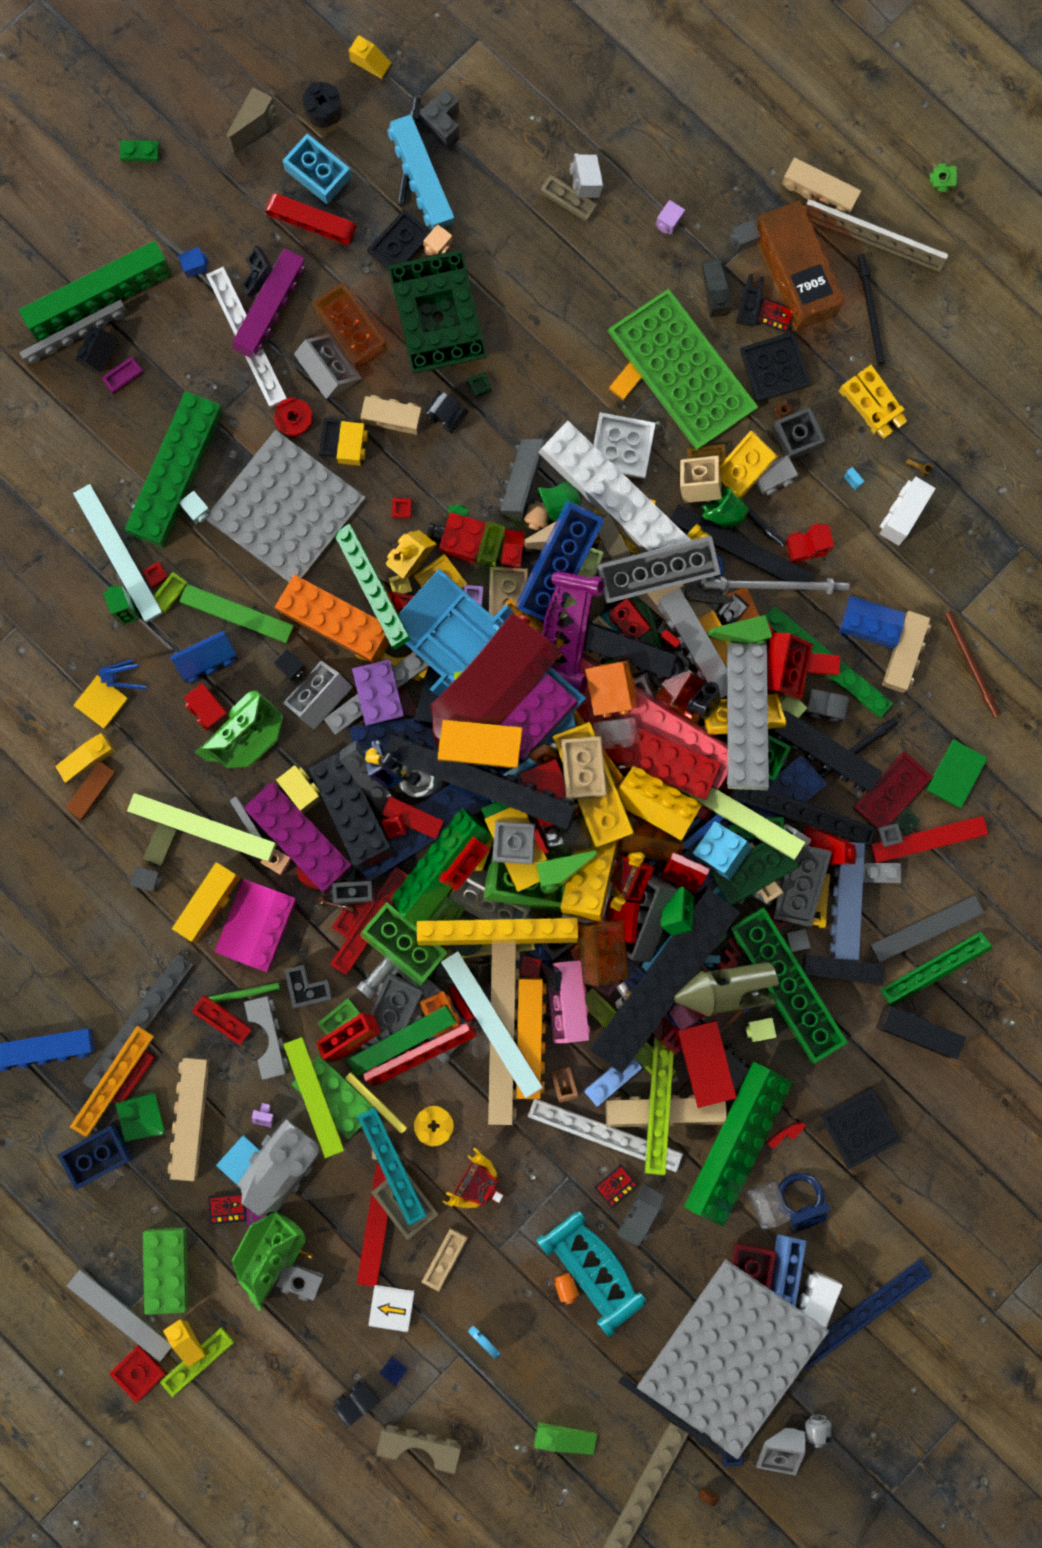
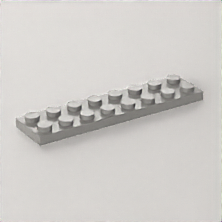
(747, 717)

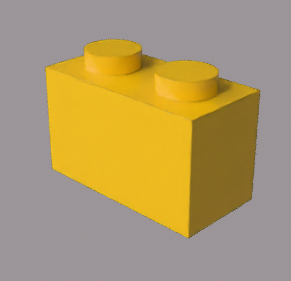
(351, 443)

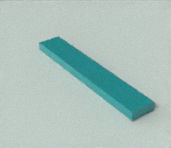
(391, 1166)

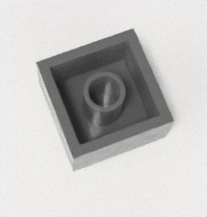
(798, 434)

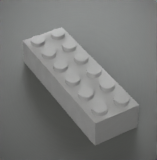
(658, 569)

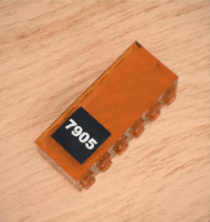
(799, 265)

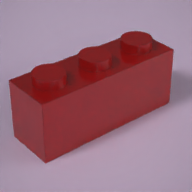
(348, 1037)

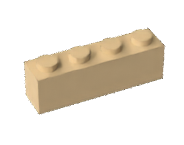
(820, 186)
(905, 654)

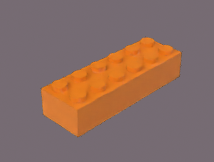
(333, 619)

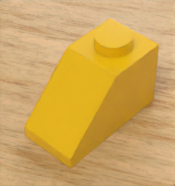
(369, 57)
(184, 1342)

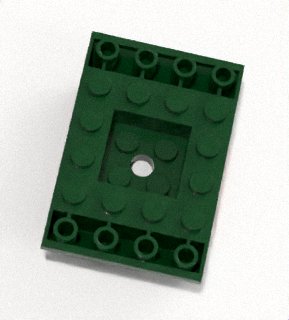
(431, 288)

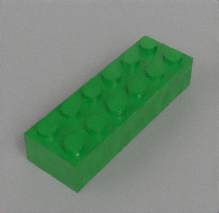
(422, 888)

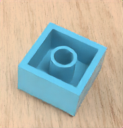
(722, 850)

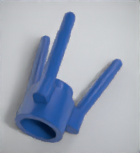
(108, 674)

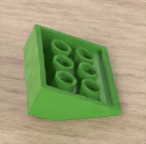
(501, 888)

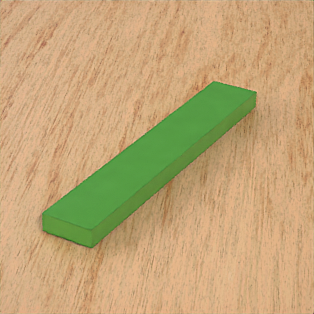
(236, 614)

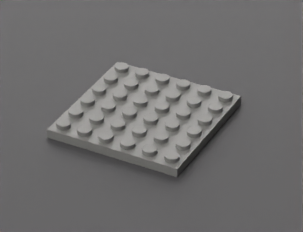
(285, 508)

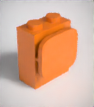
(611, 688)

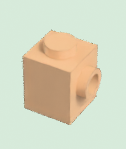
(437, 242)
(278, 863)

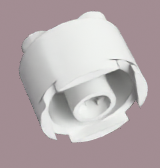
(425, 787)

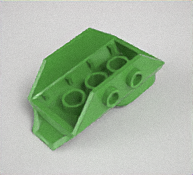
(246, 735)
(263, 1254)

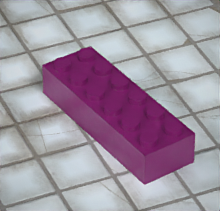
(298, 837)

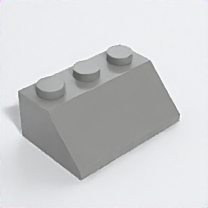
(327, 365)
(317, 695)

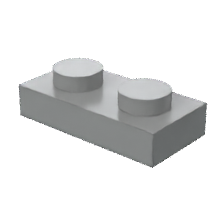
(882, 873)

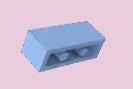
(609, 1082)

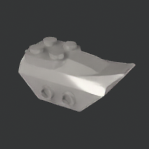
(277, 1168)

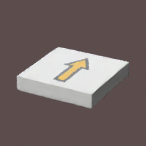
(391, 1308)

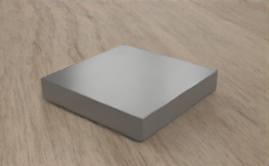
(513, 842)

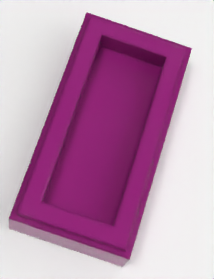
(122, 375)

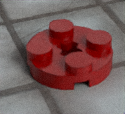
(289, 427)

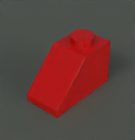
(513, 549)

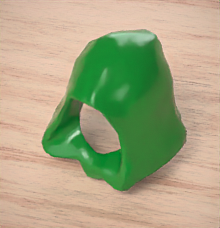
(555, 498)
(727, 511)

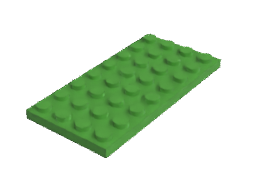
(682, 369)

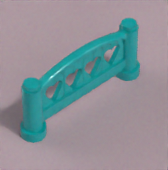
(613, 1311)

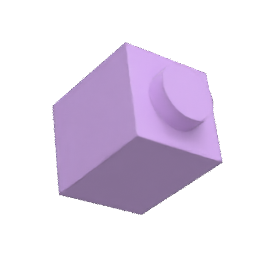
(670, 217)

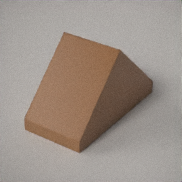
(564, 1084)

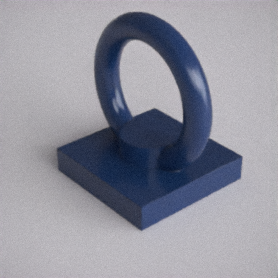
(808, 1215)

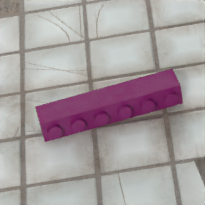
(268, 304)

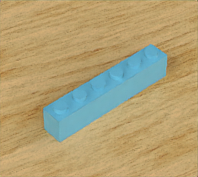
(420, 172)

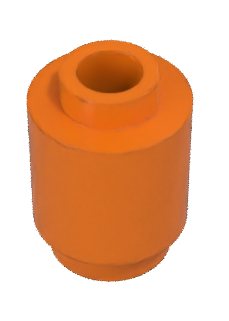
(566, 1288)

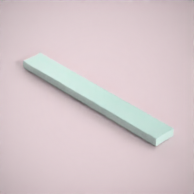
(118, 553)
(491, 1024)

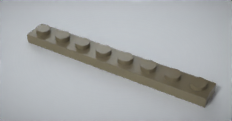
(875, 235)
(646, 1487)

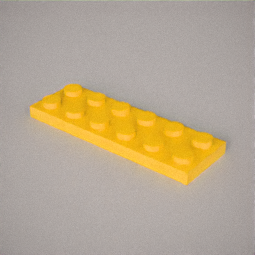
(602, 815)

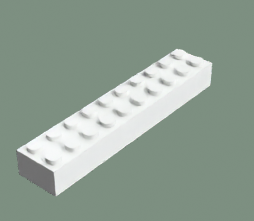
(610, 490)

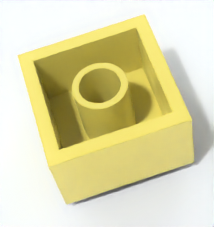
(299, 789)

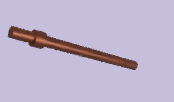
(988, 698)

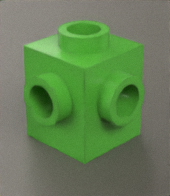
(946, 184)

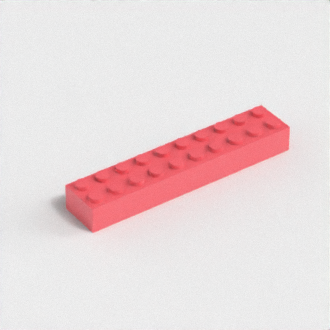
(668, 723)

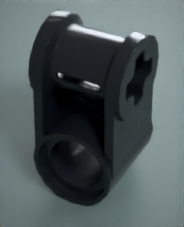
(705, 700)

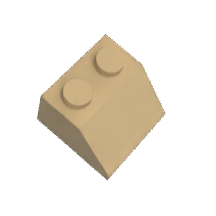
(700, 479)

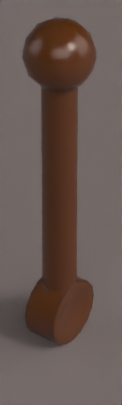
(322, 901)

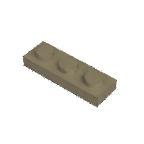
(567, 198)

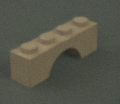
(394, 1442)

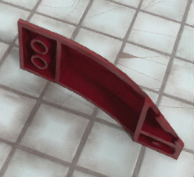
(496, 677)

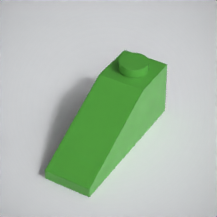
(747, 631)
(560, 870)
(564, 1439)

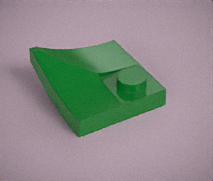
(140, 1117)

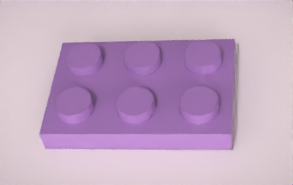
(378, 692)

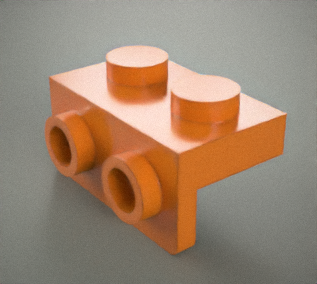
(435, 1002)

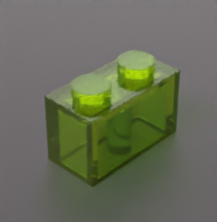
(491, 544)

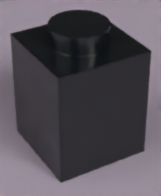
(290, 665)

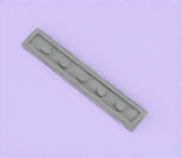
(119, 1315)

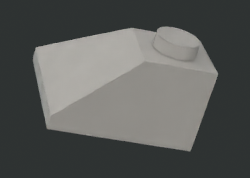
(783, 1452)

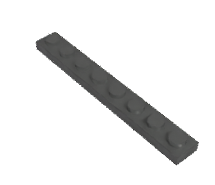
(143, 1015)

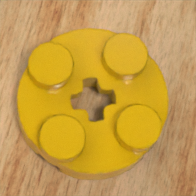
(426, 1134)

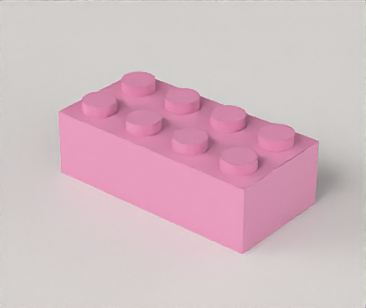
(568, 1006)

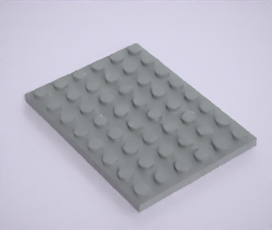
(732, 1358)

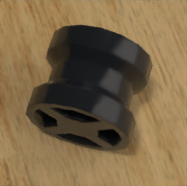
(435, 532)

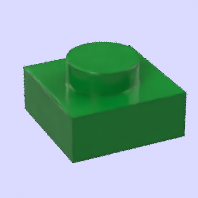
(458, 509)

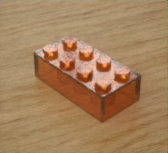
(349, 325)

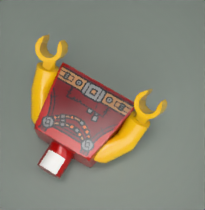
(630, 878)
(476, 1184)

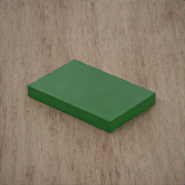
(956, 774)

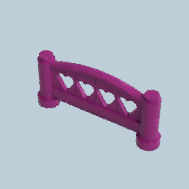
(582, 590)

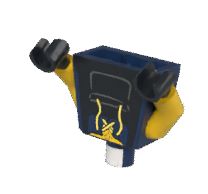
(385, 768)

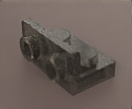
(695, 593)

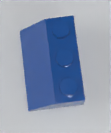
(872, 622)
(204, 657)

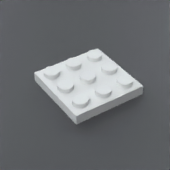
(625, 443)

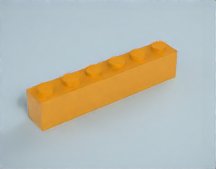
(531, 1027)

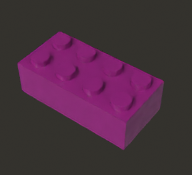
(540, 714)

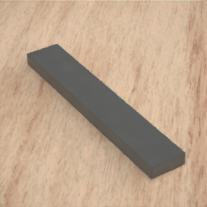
(926, 928)

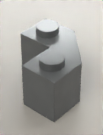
(641, 1215)

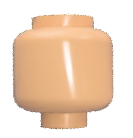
(537, 516)

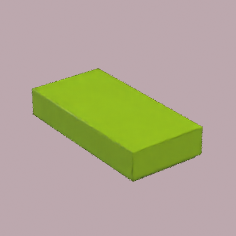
(170, 592)

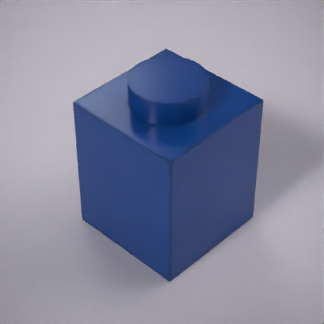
(193, 262)

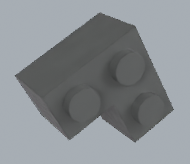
(438, 117)
(304, 993)

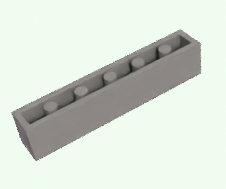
(694, 639)

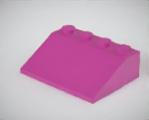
(256, 925)

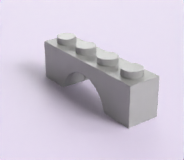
(261, 1012)

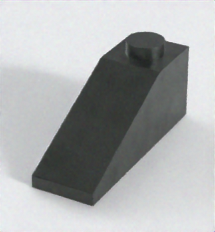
(716, 289)

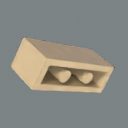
(391, 414)

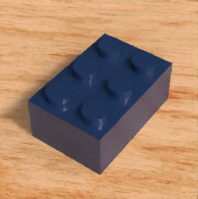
(95, 1157)

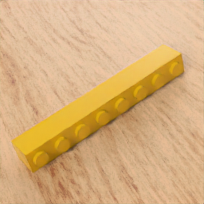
(497, 931)

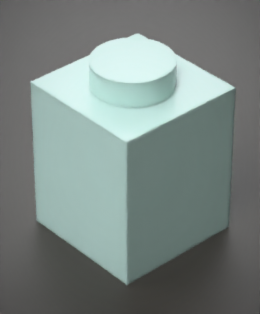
(195, 508)

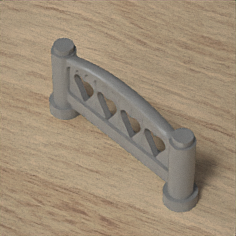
(374, 984)

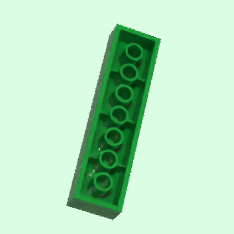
(95, 291)
(174, 469)
(794, 995)
(738, 1144)

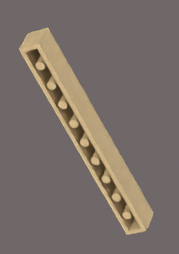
(503, 1001)

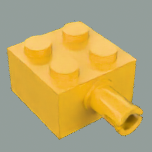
(410, 553)

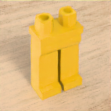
(874, 401)

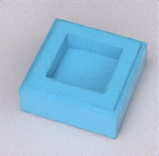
(853, 478)

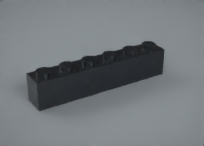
(625, 647)
(828, 753)

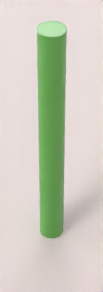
(245, 993)

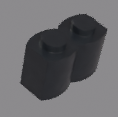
(356, 1403)

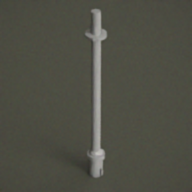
(722, 584)

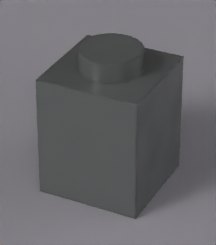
(744, 236)
(146, 879)

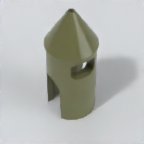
(745, 989)

